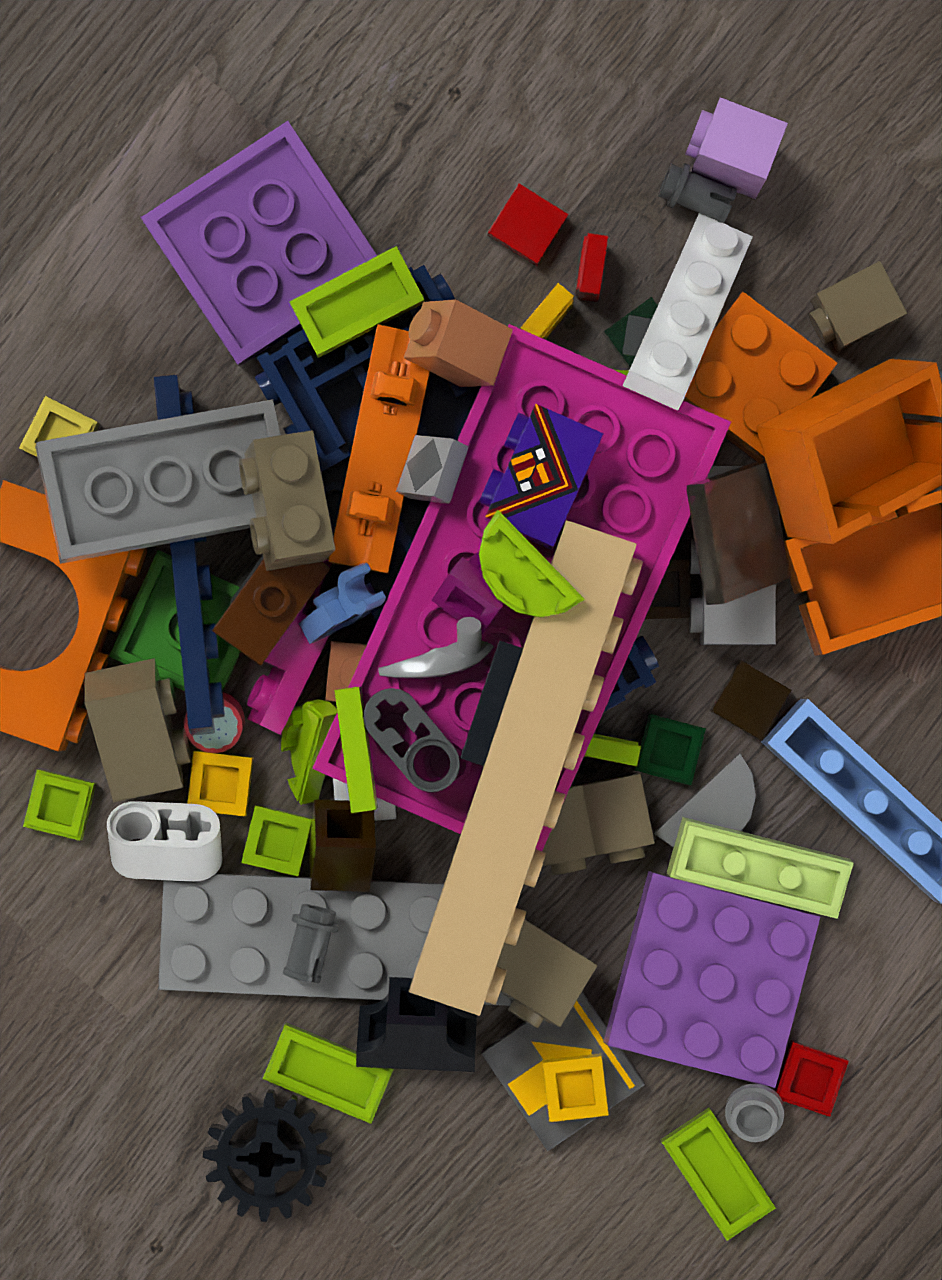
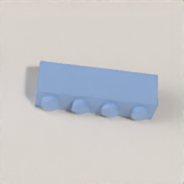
(861, 793)

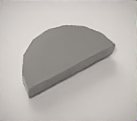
(722, 801)

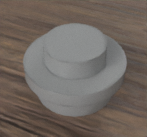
(754, 1112)

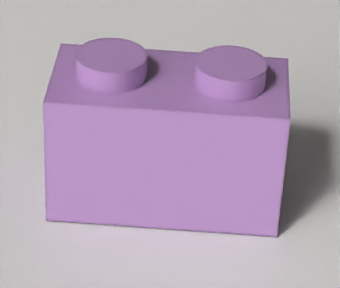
(735, 146)

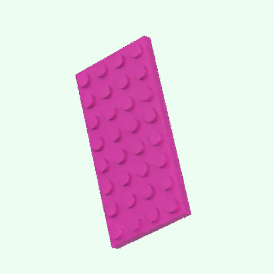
(628, 492)

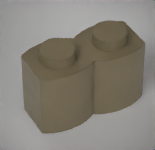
(600, 820)

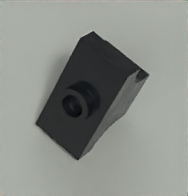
(415, 1033)

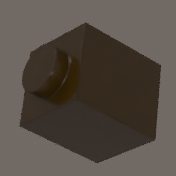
(341, 847)

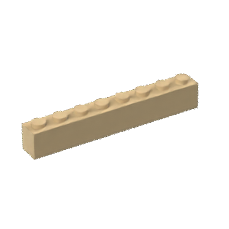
(521, 775)

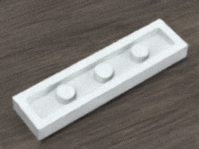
(687, 312)

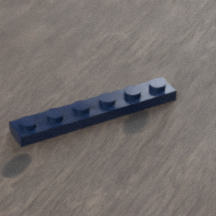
(192, 587)

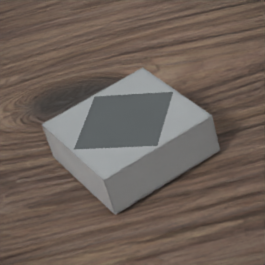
(432, 469)

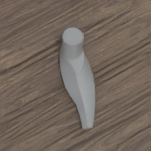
(445, 660)

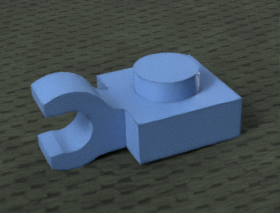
(342, 605)

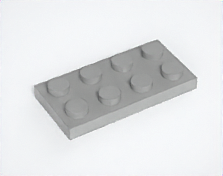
(151, 481)

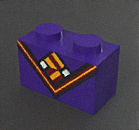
(542, 474)

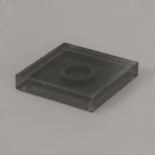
(737, 533)

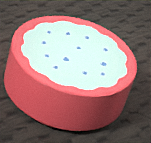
(227, 729)

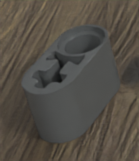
(390, 737)

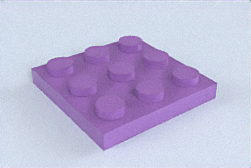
(257, 239)
(711, 979)

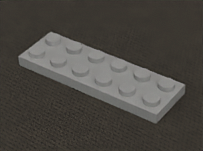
(240, 929)

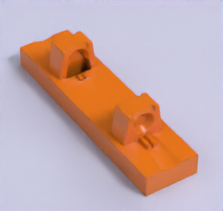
(379, 451)

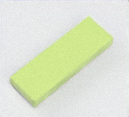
(759, 867)

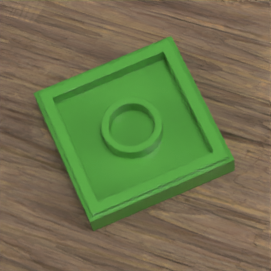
(153, 626)

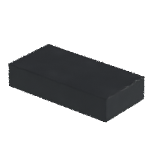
(491, 703)

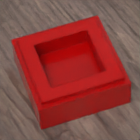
(527, 224)
(591, 267)
(810, 1078)

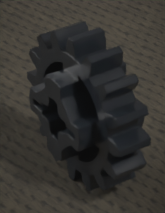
(239, 1155)

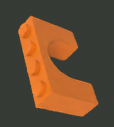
(48, 700)

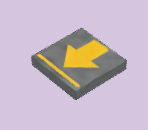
(519, 1067)

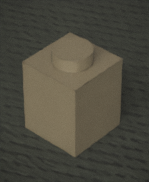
(856, 307)

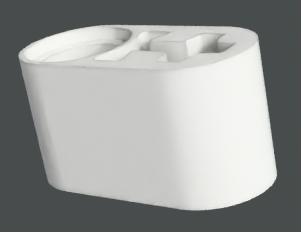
(175, 845)

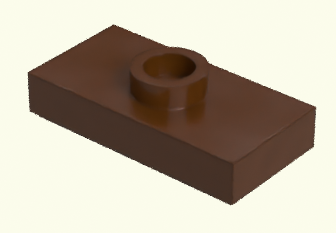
(268, 607)

